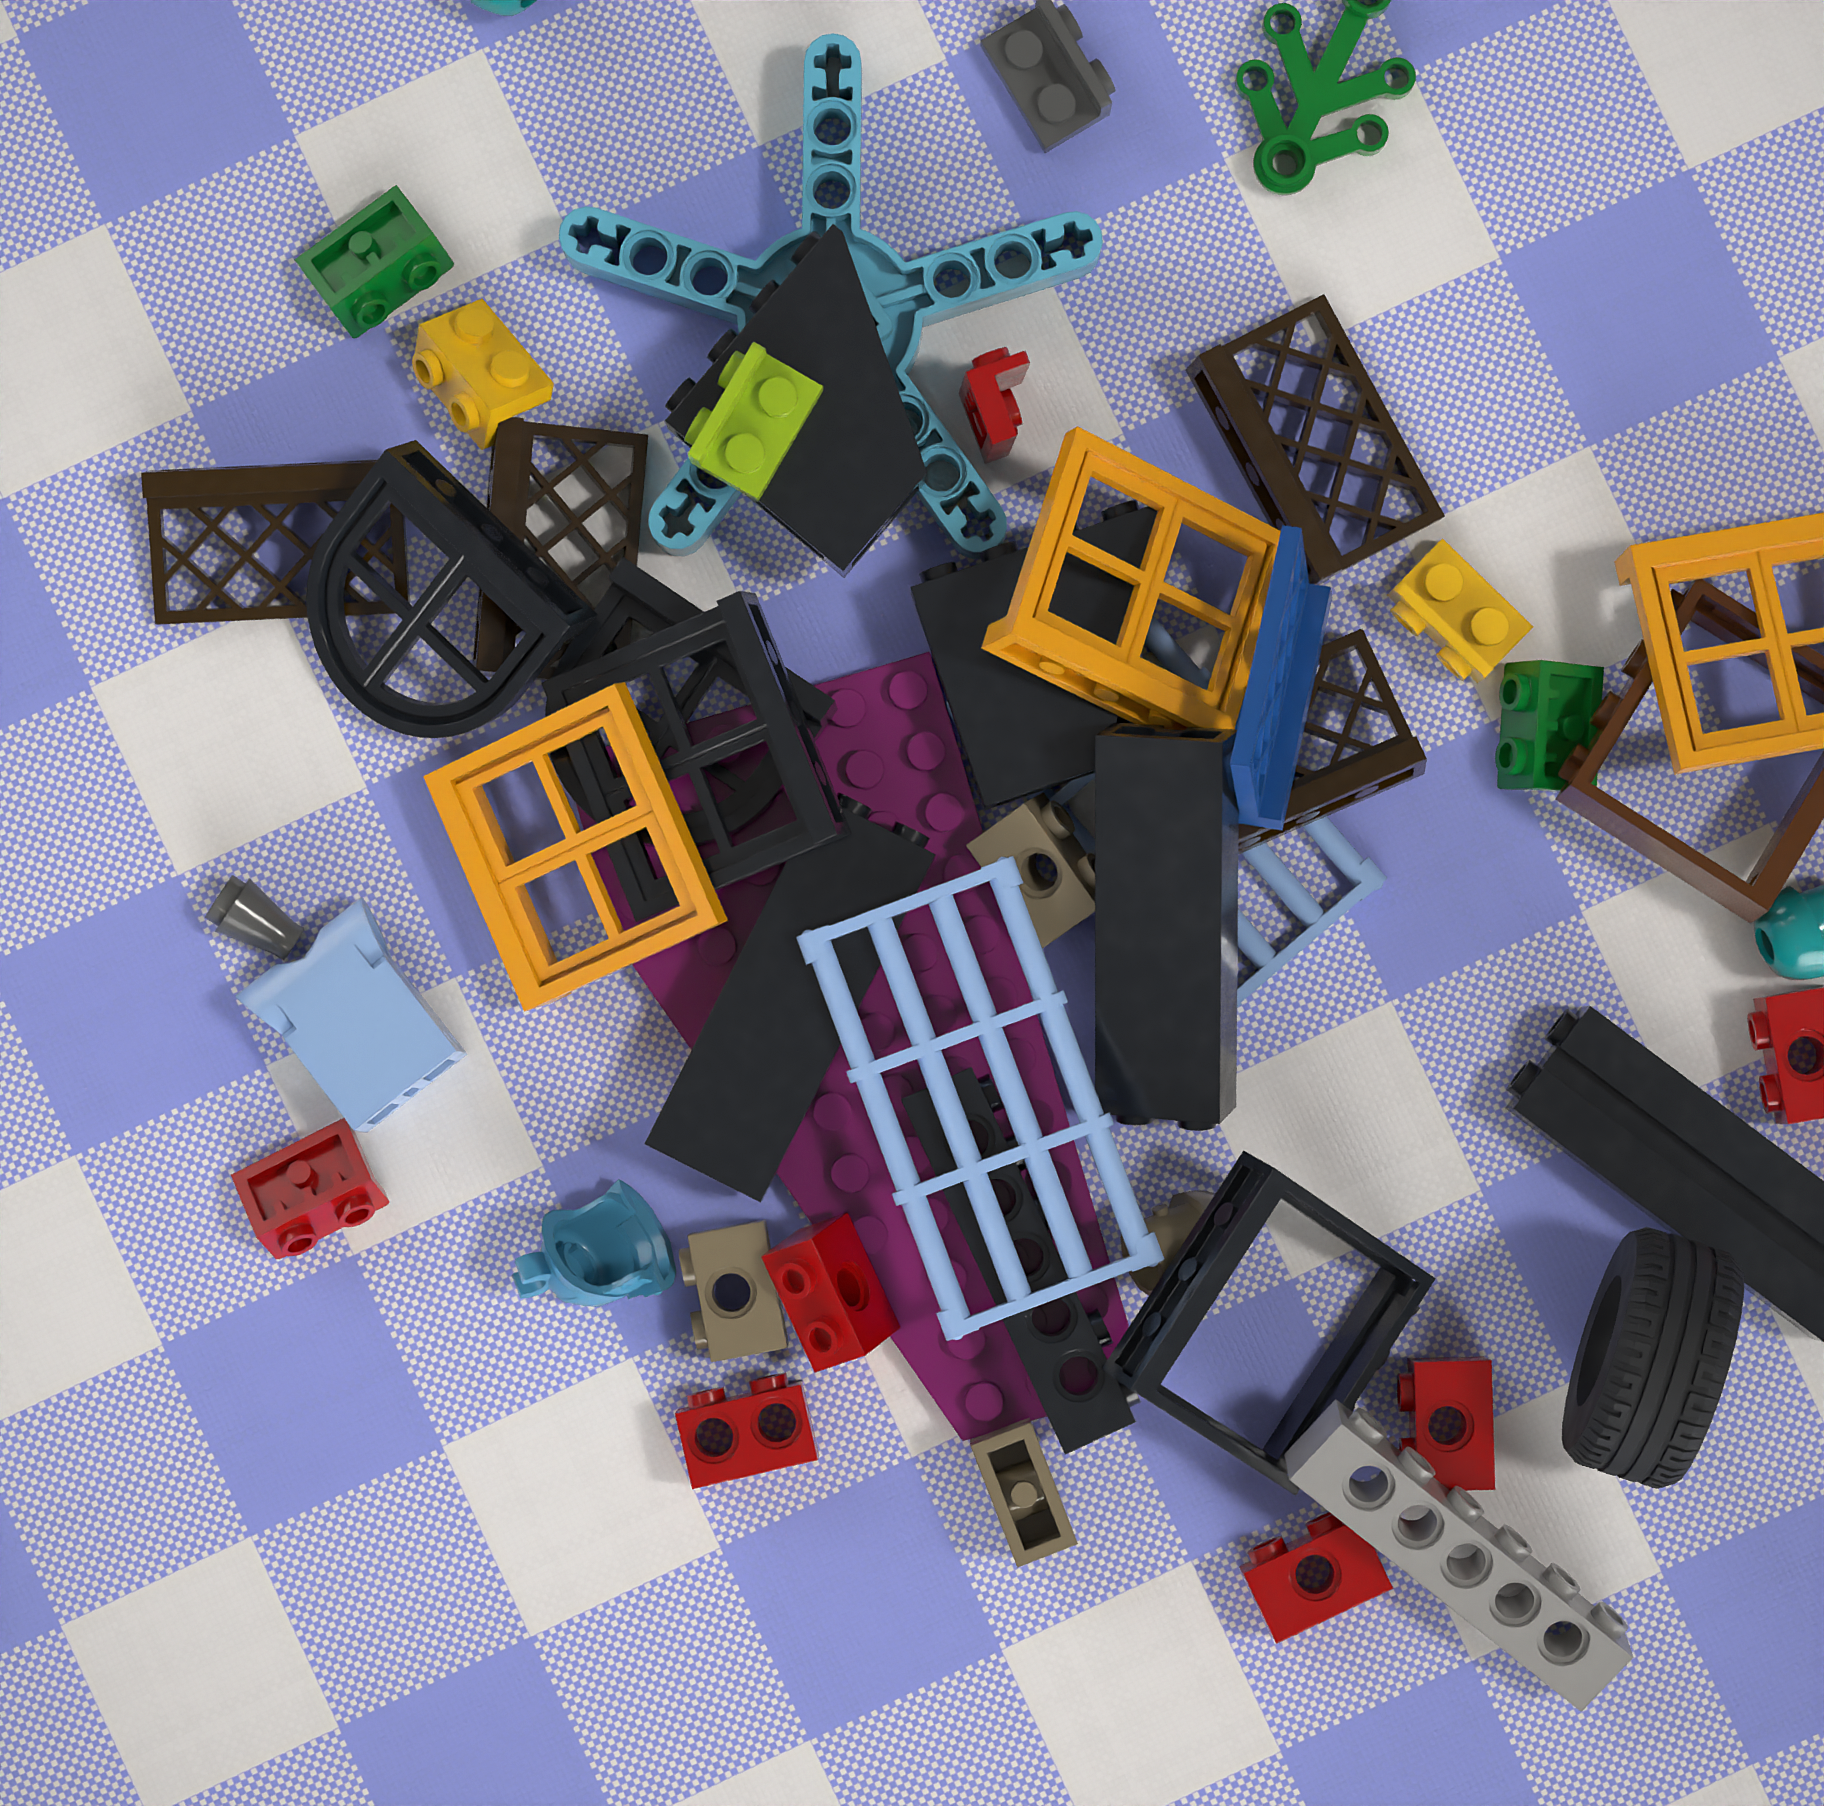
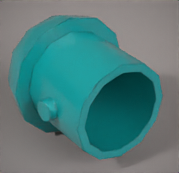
(1793, 934)

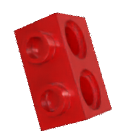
(751, 1448)

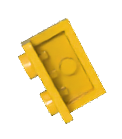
(478, 370)

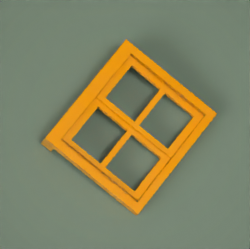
(1710, 554)
(1113, 673)
(501, 881)

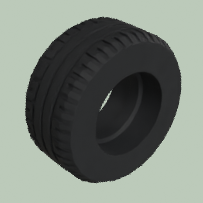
(1653, 1358)

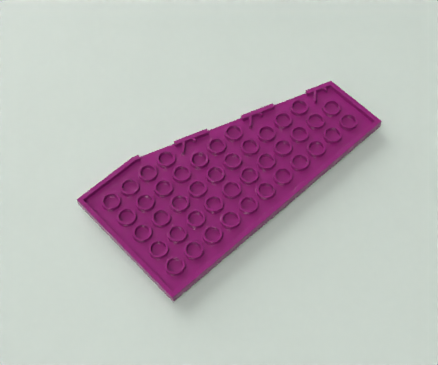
(901, 759)

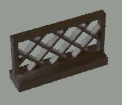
(1262, 453)
(259, 487)
(509, 502)
(1356, 776)

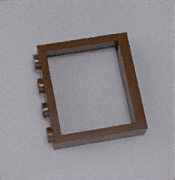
(1749, 898)

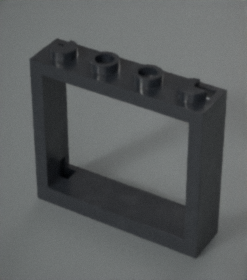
(1202, 1271)

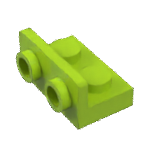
(752, 421)

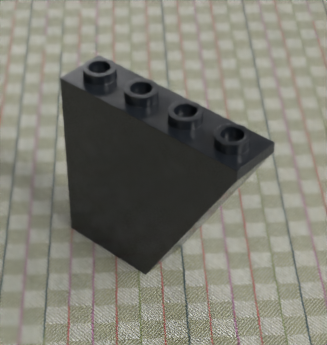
(856, 450)
(1012, 723)

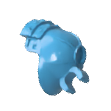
(599, 1252)

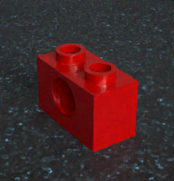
(1773, 1029)
(831, 1292)
(1462, 1384)
(1291, 1608)

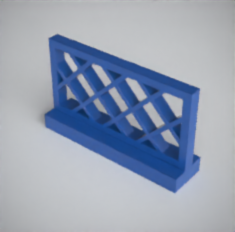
(1279, 687)

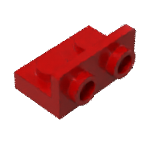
(990, 402)
(309, 1190)

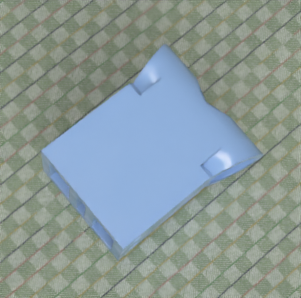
(355, 1020)

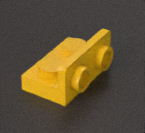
(1458, 613)

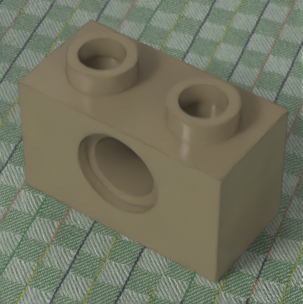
(1045, 829)
(740, 1331)
(1023, 1492)

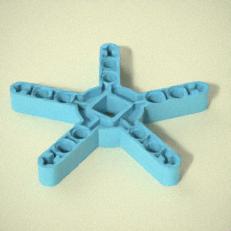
(897, 293)

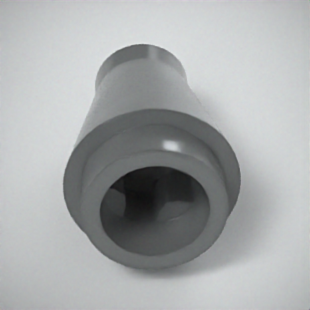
(253, 918)

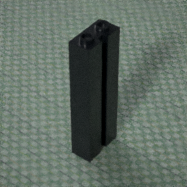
(1166, 924)
(771, 1024)
(1680, 1158)

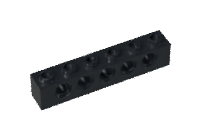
(1074, 1416)

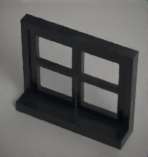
(778, 722)

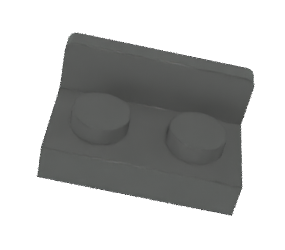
(1050, 74)

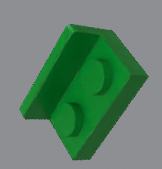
(375, 262)
(1543, 720)

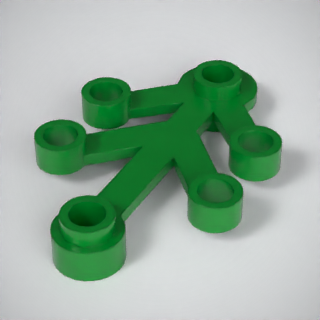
(1316, 97)

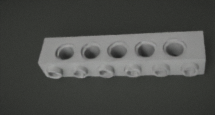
(1571, 1663)

